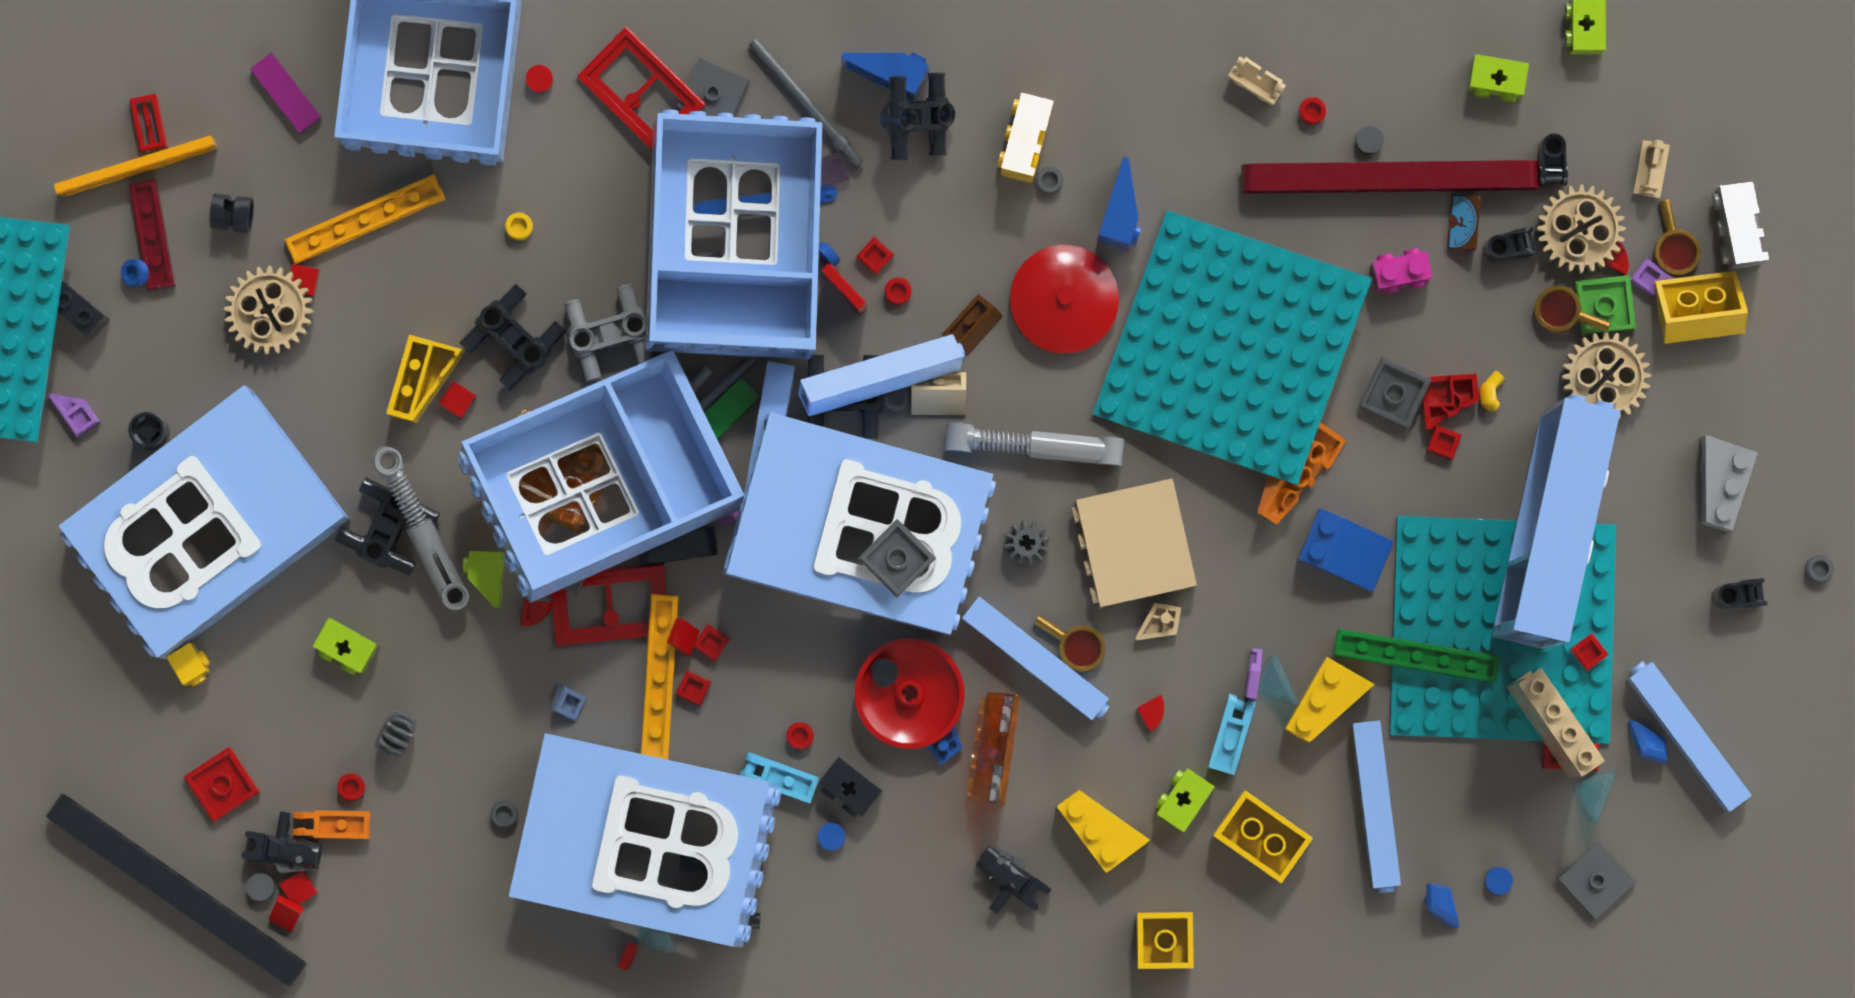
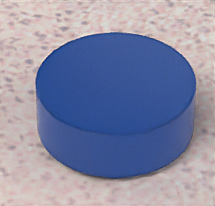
(828, 255)
(134, 273)
(831, 836)
(1498, 880)

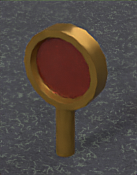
(1677, 249)
(1561, 309)
(1079, 647)

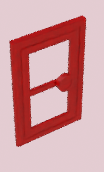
(661, 71)
(613, 630)

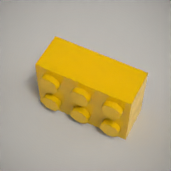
(1262, 836)

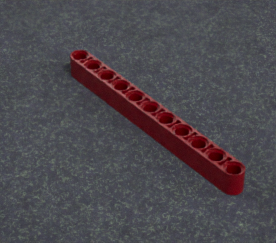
(1389, 176)

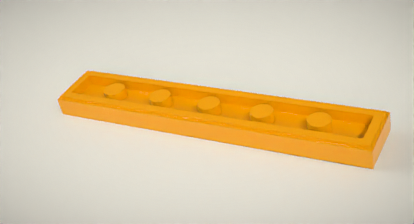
(135, 166)
(365, 219)
(659, 677)

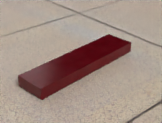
(152, 234)

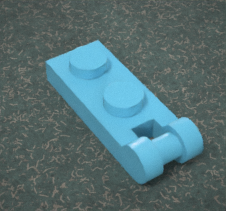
(1231, 735)
(790, 780)

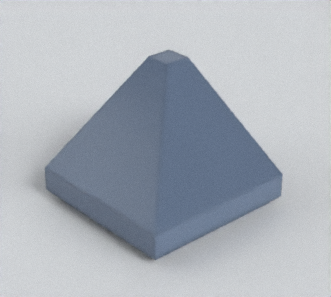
(567, 702)

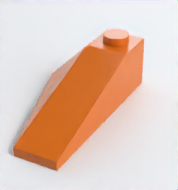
(1281, 495)

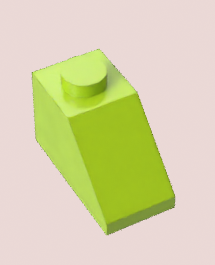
(486, 574)

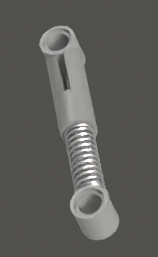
(1039, 445)
(421, 531)

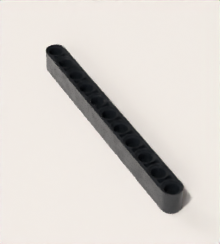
(176, 890)

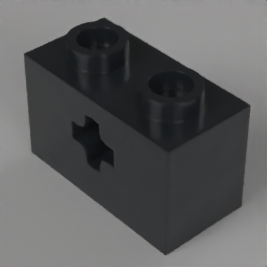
(80, 312)
(843, 772)

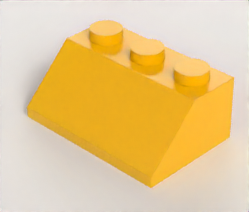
(1701, 307)

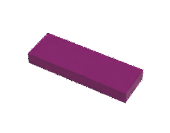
(285, 93)

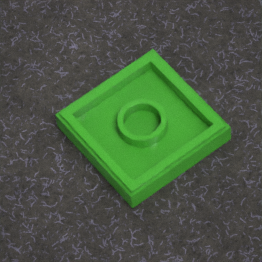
(1607, 300)

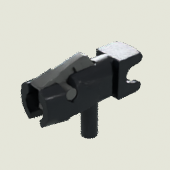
(284, 852)
(1010, 874)

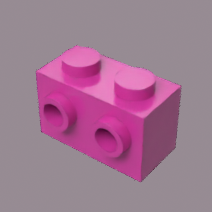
(1401, 271)

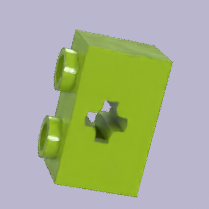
(1594, 39)
(1512, 72)
(336, 633)
(1182, 815)

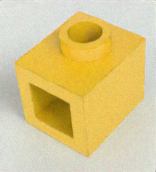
(190, 664)

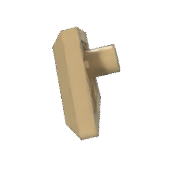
(1160, 622)

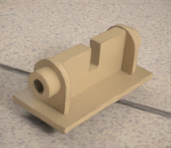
(1245, 75)
(1651, 168)

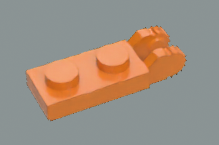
(336, 824)

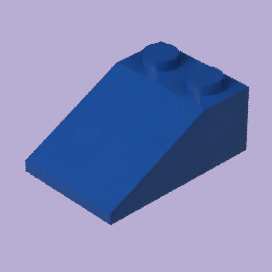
(880, 66)
(1121, 217)
(1345, 550)

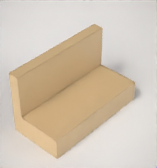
(940, 396)

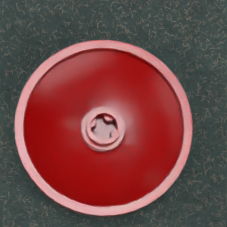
(1064, 299)
(921, 701)

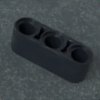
(691, 545)

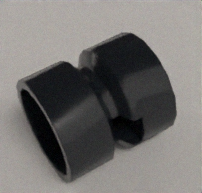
(231, 212)
(149, 431)

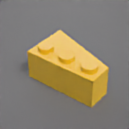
(1325, 699)

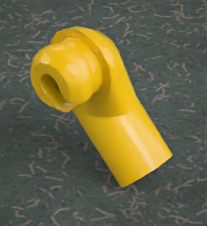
(1487, 392)

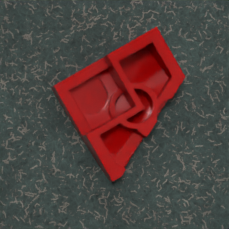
(1448, 396)

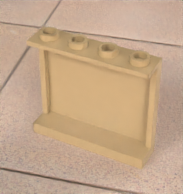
(1134, 543)
(1555, 723)

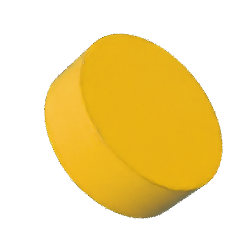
(519, 226)

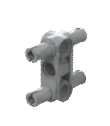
(607, 332)

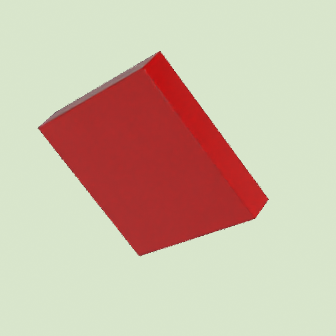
(849, 294)
(221, 784)

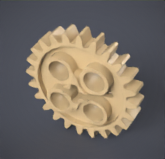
(1568, 208)
(247, 322)
(1588, 359)

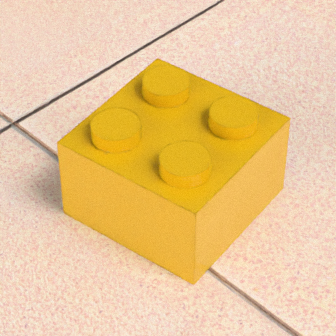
(1164, 940)

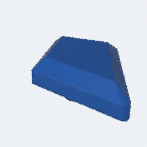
(1648, 743)
(946, 747)
(1441, 904)

